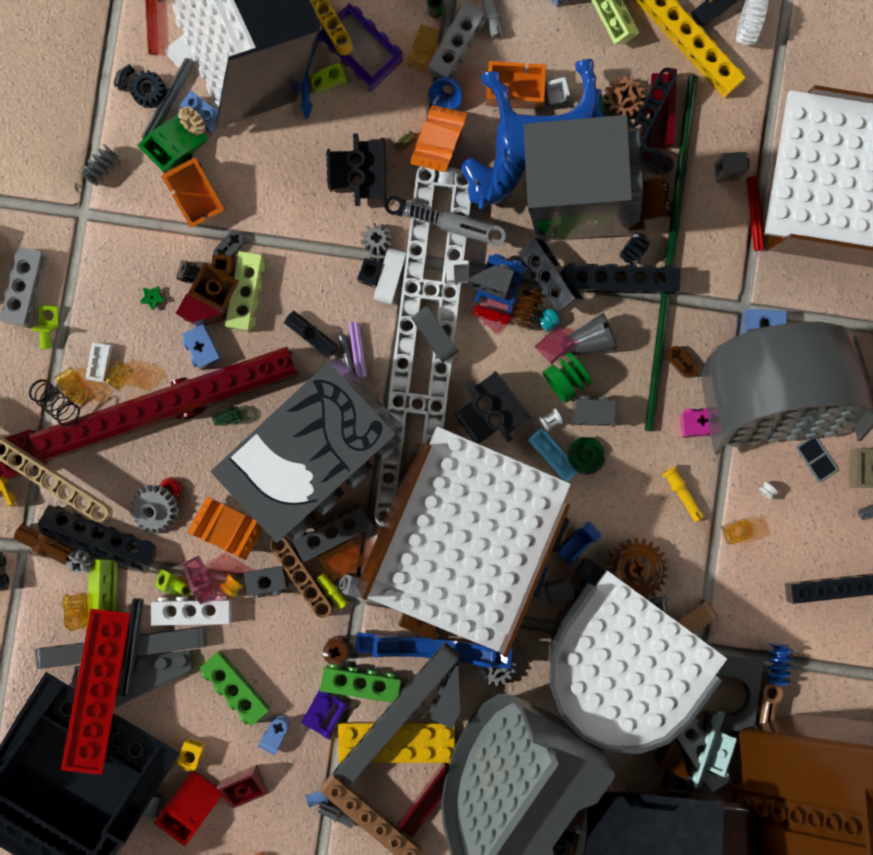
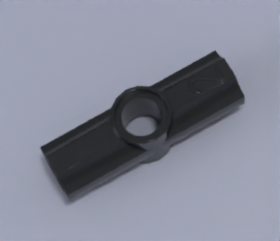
(302, 326)

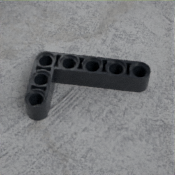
(647, 123)

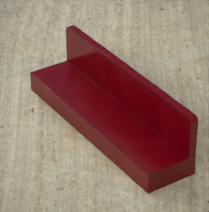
(663, 129)
(424, 803)

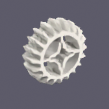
(751, 21)

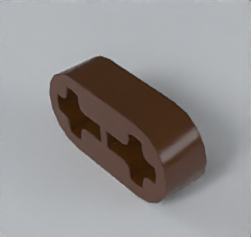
(686, 359)

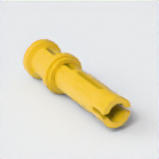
(678, 485)

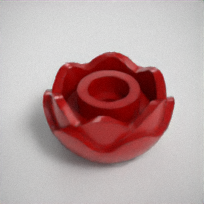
(175, 484)

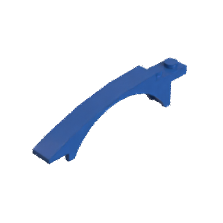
(411, 646)

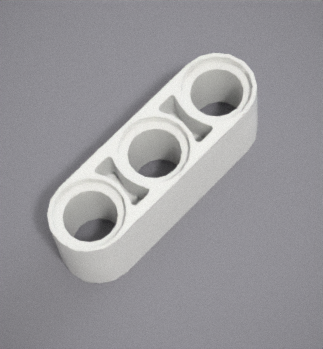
(390, 276)

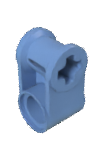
(273, 736)

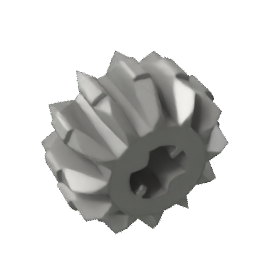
(382, 234)

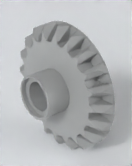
(161, 502)

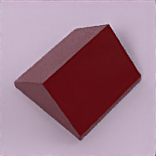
(242, 787)

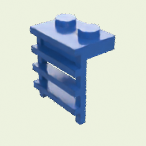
(518, 269)

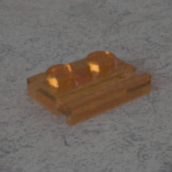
(341, 559)

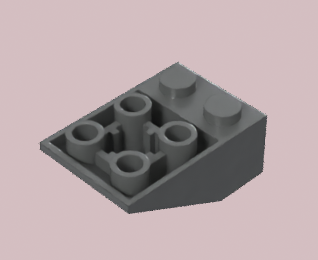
(447, 705)

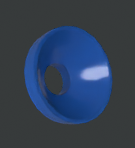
(442, 99)

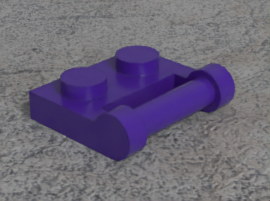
(319, 710)

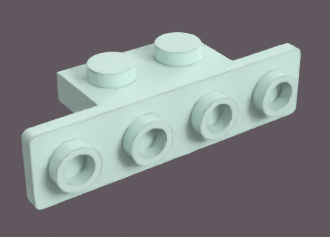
(718, 751)

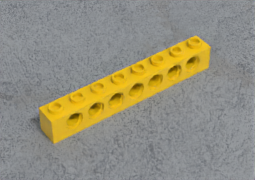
(685, 42)

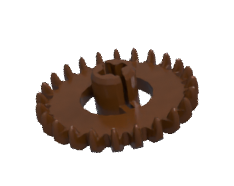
(651, 554)

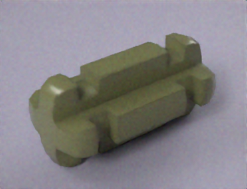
(405, 141)

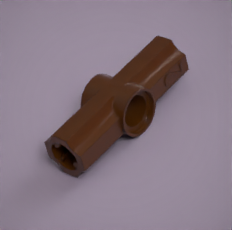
(42, 544)

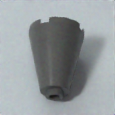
(593, 337)

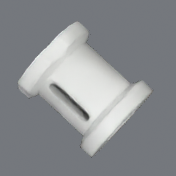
(550, 420)

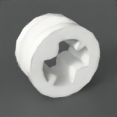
(768, 490)

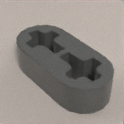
(225, 243)

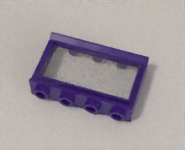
(372, 52)

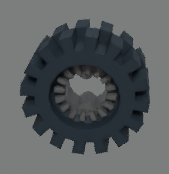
(138, 91)

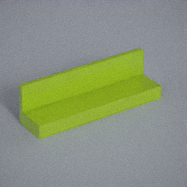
(102, 585)

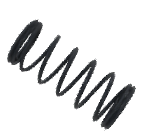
(48, 396)

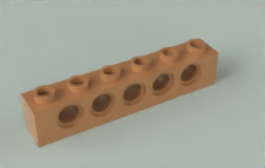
(369, 817)

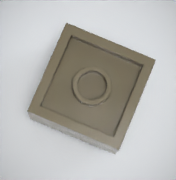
(861, 468)

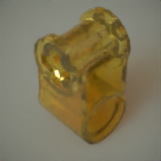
(71, 383)
(75, 610)

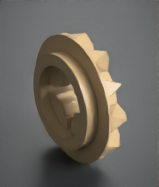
(192, 121)

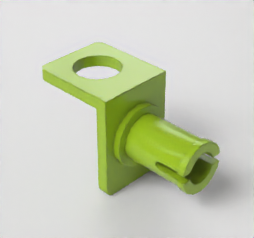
(46, 326)
(173, 584)

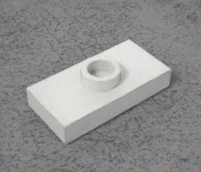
(98, 362)

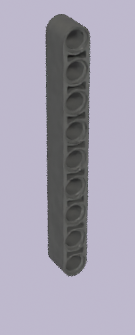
(147, 644)
(396, 714)

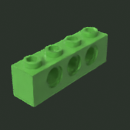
(233, 677)
(350, 688)

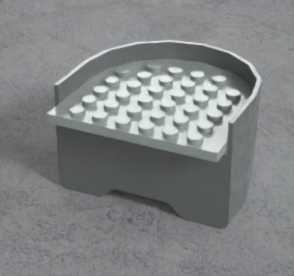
(787, 385)
(518, 780)

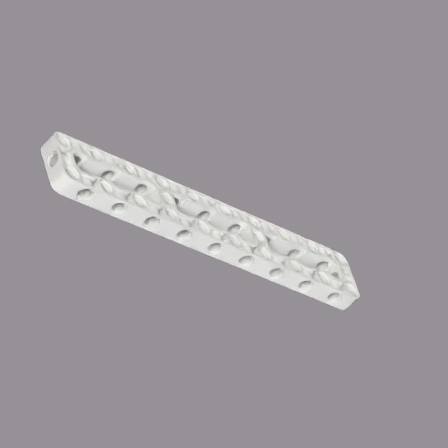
(410, 306)

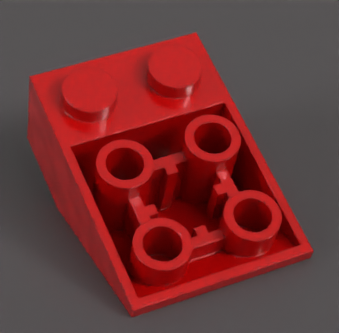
(188, 808)

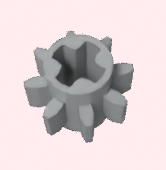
(79, 561)

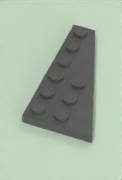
(152, 672)

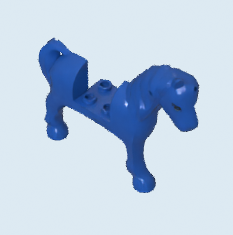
(497, 183)

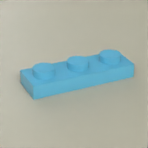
(552, 454)

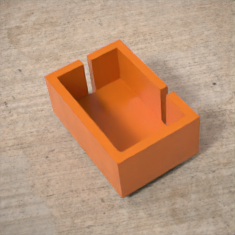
(525, 89)
(192, 192)

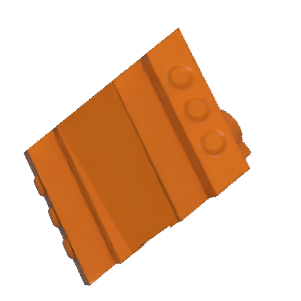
(439, 138)
(226, 528)

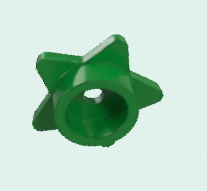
(152, 302)

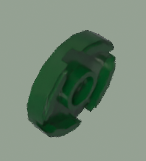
(586, 455)

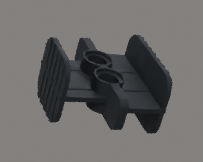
(371, 169)
(501, 403)

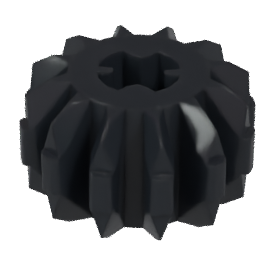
(635, 248)

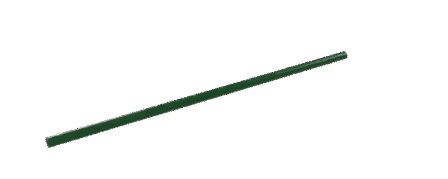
(671, 251)

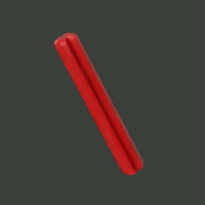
(755, 213)

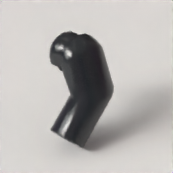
(121, 76)

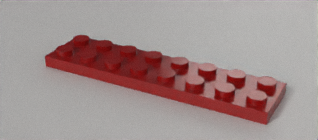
(96, 692)

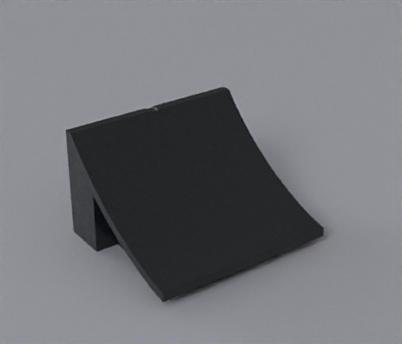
(73, 810)

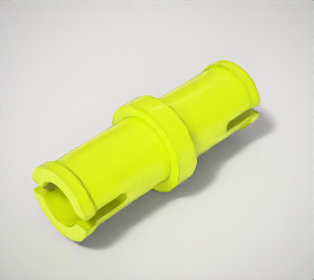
(331, 591)

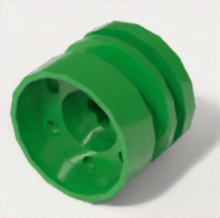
(569, 375)

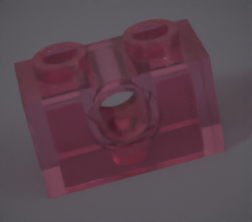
(199, 580)

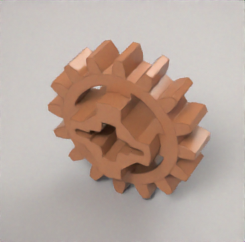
(616, 93)

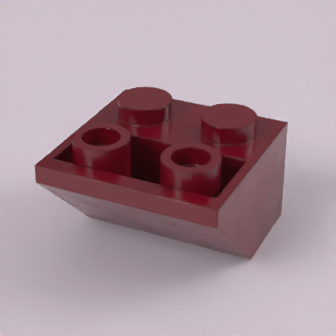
(198, 312)

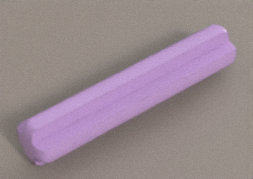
(357, 349)

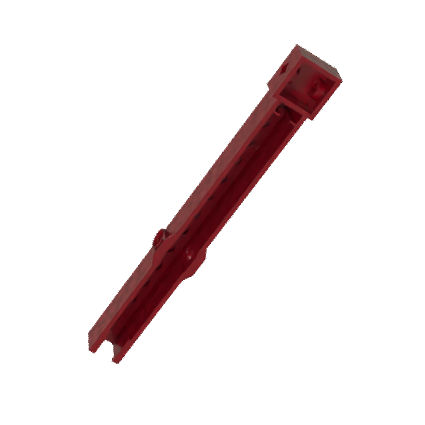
(179, 401)

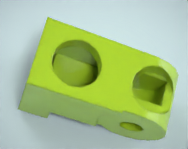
(328, 78)

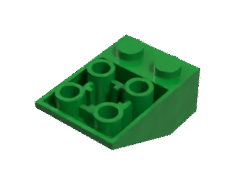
(171, 144)

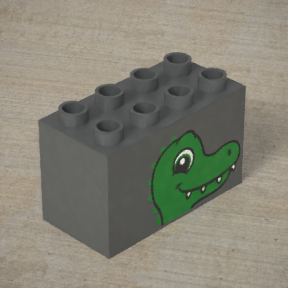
(583, 177)

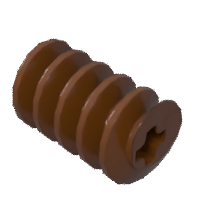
(527, 308)
(328, 650)

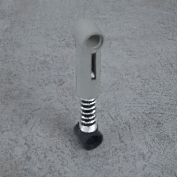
(447, 221)

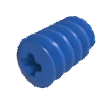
(780, 664)

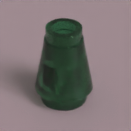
(229, 416)

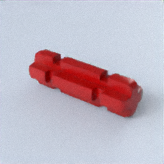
(491, 314)

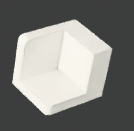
(557, 91)
(457, 272)

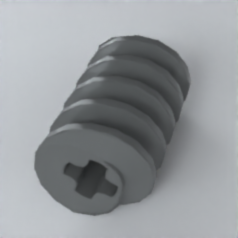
(100, 165)

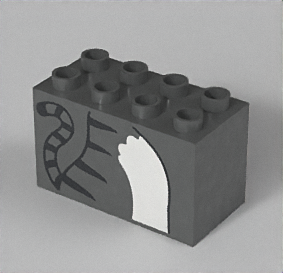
(309, 451)

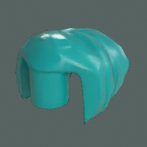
(549, 320)

